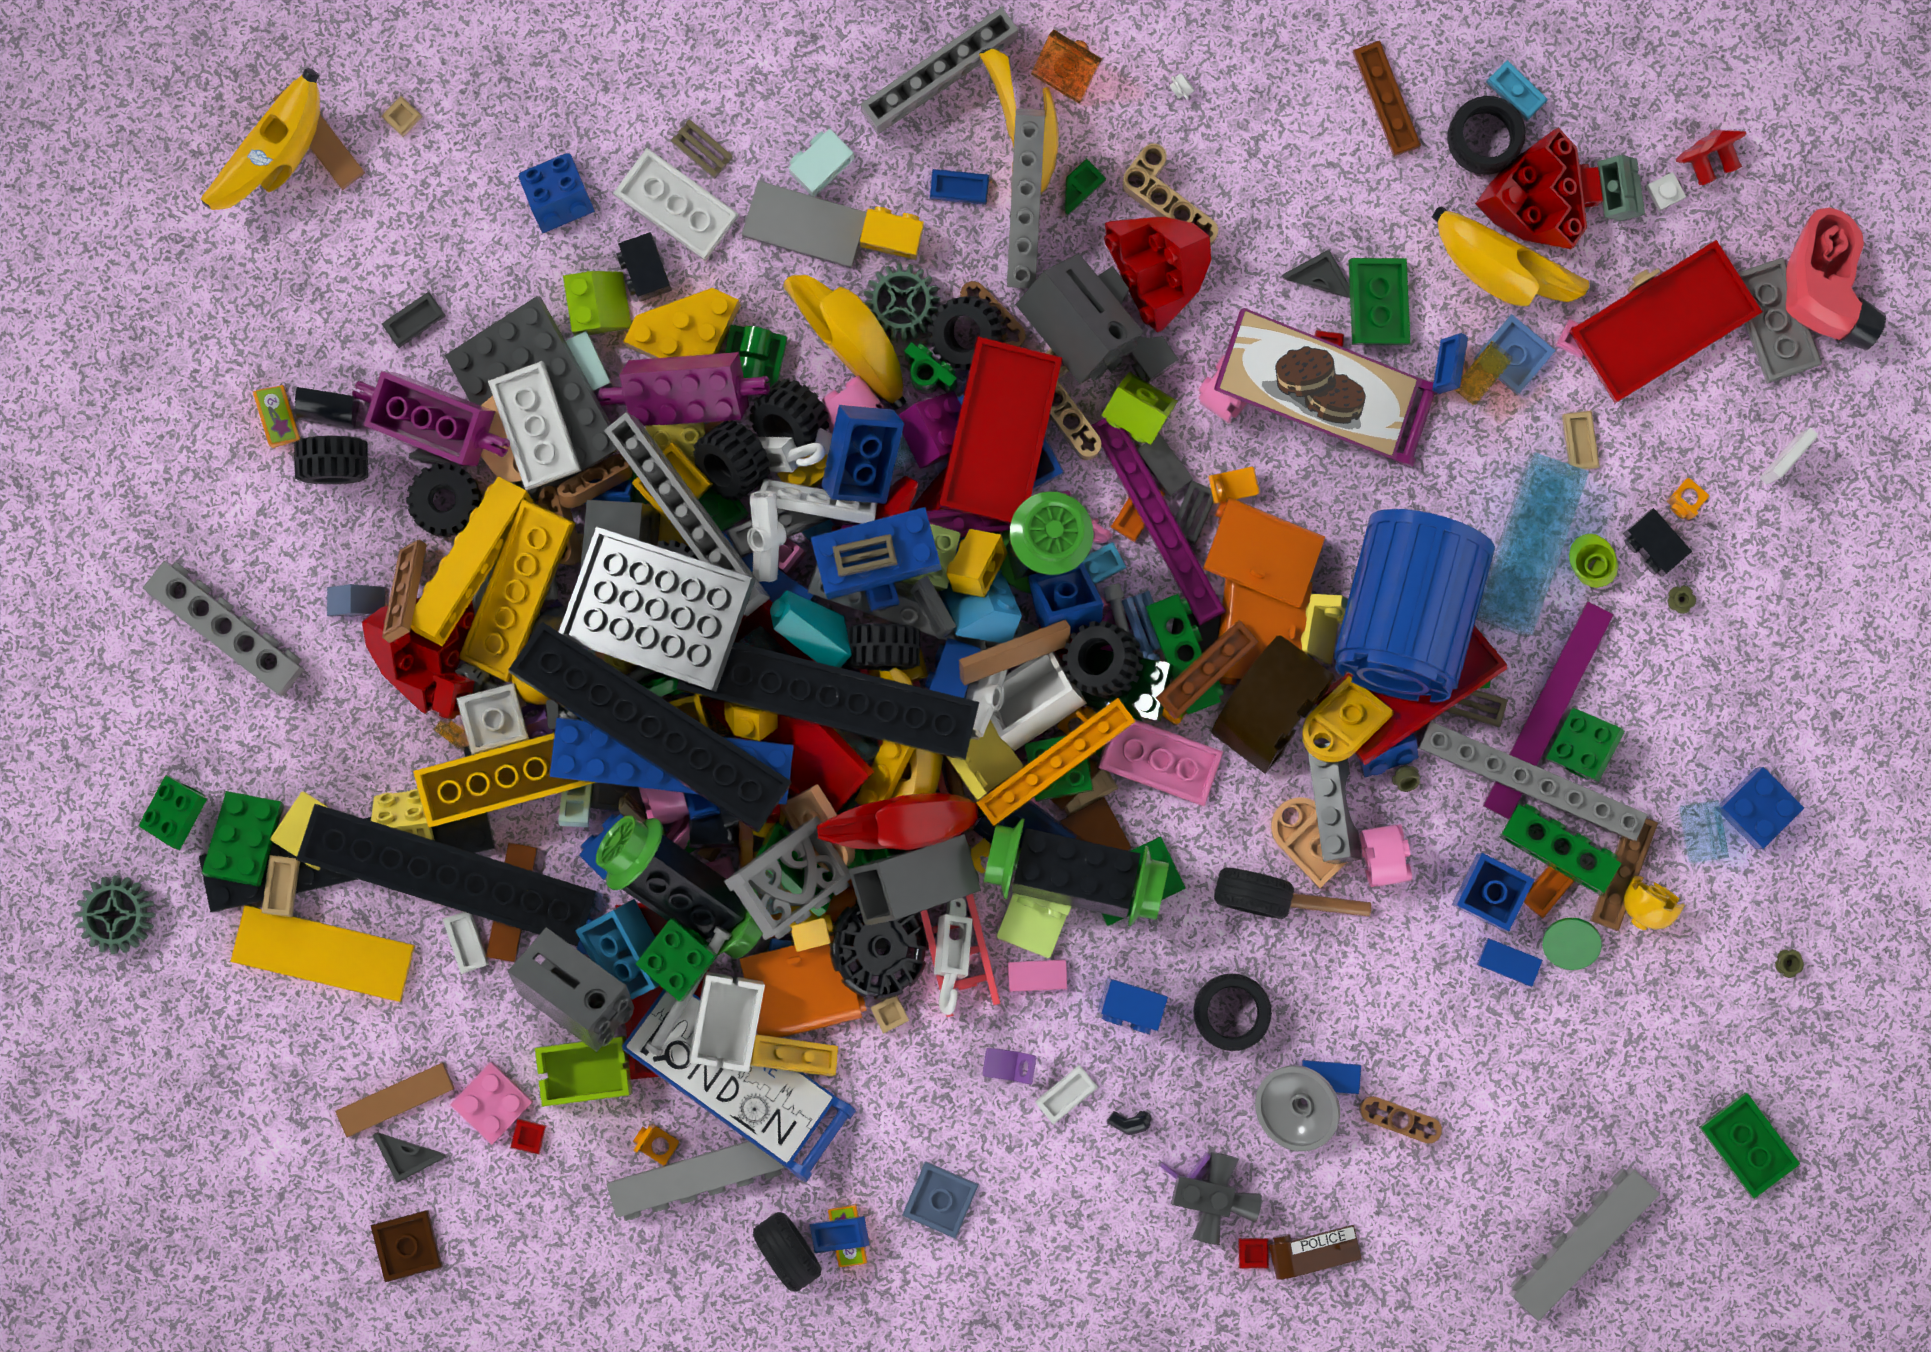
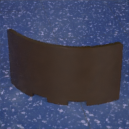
(1269, 703)

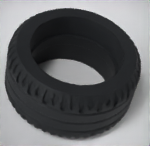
(1507, 114)
(1254, 893)
(1262, 1021)
(787, 1251)

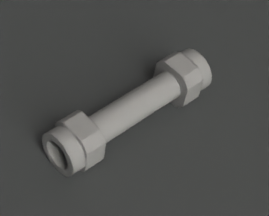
(1113, 595)

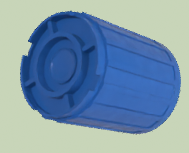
(1413, 604)

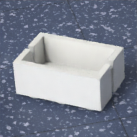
(1035, 700)
(726, 1021)

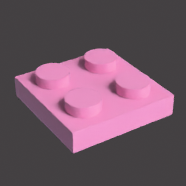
(491, 1103)

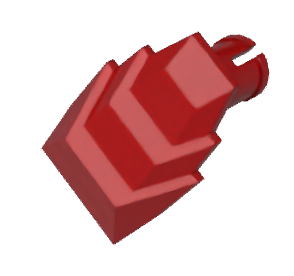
(1719, 141)

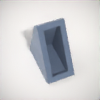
(354, 600)

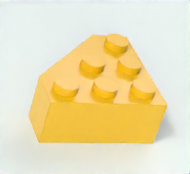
(684, 326)

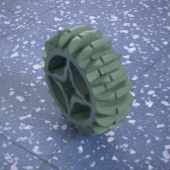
(912, 292)
(88, 914)

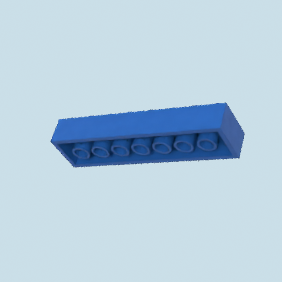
(592, 756)

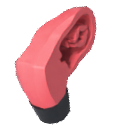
(1822, 278)

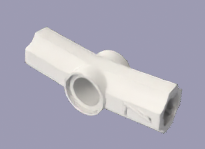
(765, 535)
(990, 695)

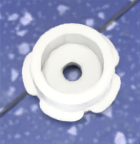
(1181, 86)

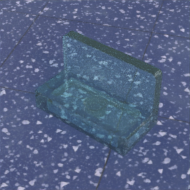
(1703, 831)

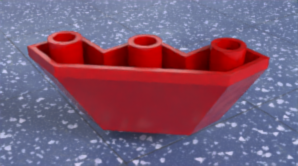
(1540, 194)
(1159, 263)
(413, 658)

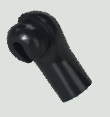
(1132, 1125)

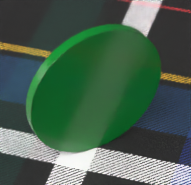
(1572, 943)

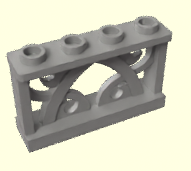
(754, 875)

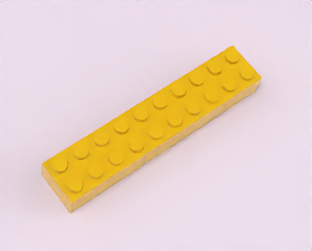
(503, 776)

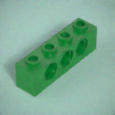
(1159, 615)
(1543, 850)

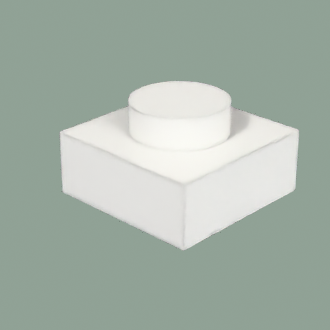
(1666, 191)

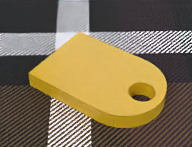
(1345, 720)

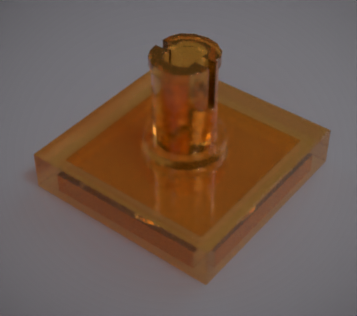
(1066, 65)

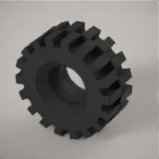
(423, 491)

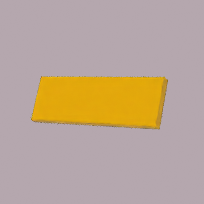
(516, 589)
(323, 953)

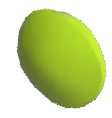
(1591, 548)

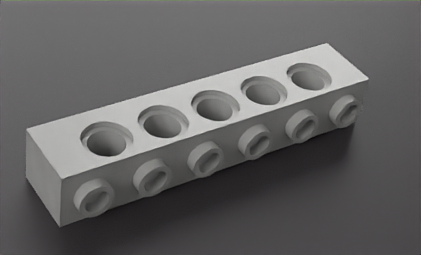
(938, 71)
(1025, 197)
(162, 588)

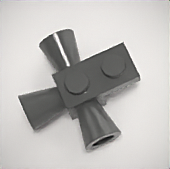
(1215, 1198)

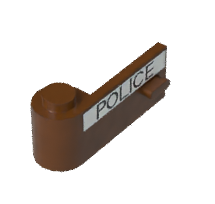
(1313, 1253)

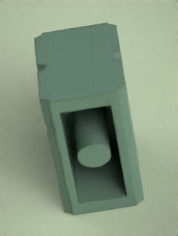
(1621, 188)

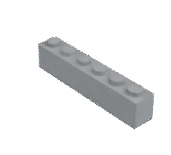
(690, 1177)
(1584, 1243)

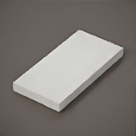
(676, 204)
(534, 425)
(817, 502)

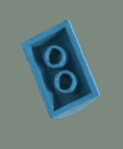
(985, 618)
(617, 943)

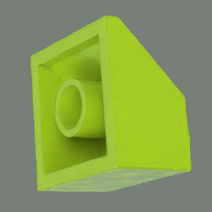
(597, 302)
(1139, 408)

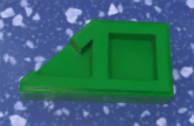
(1081, 185)

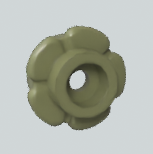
(1674, 602)
(1406, 778)
(1796, 966)

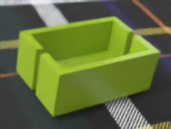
(581, 1073)

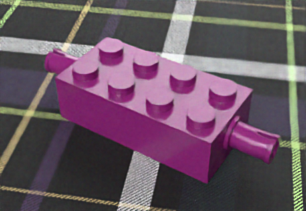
(685, 389)
(430, 418)

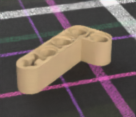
(1153, 185)
(1069, 408)

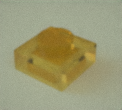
(451, 732)

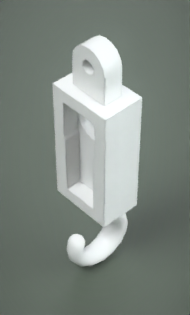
(785, 455)
(952, 955)

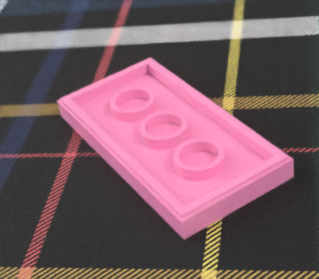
(1162, 761)

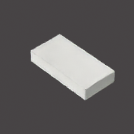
(466, 942)
(1066, 1094)

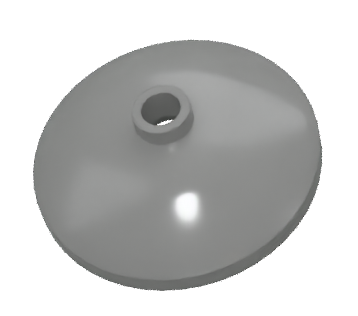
(1290, 1121)

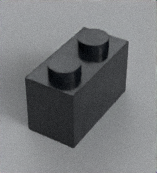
(644, 267)
(1656, 543)

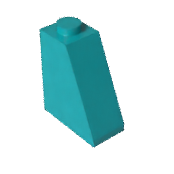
(811, 628)

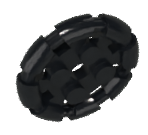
(870, 962)

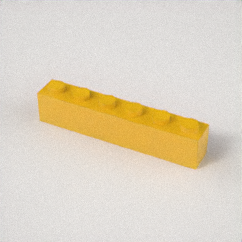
(468, 562)

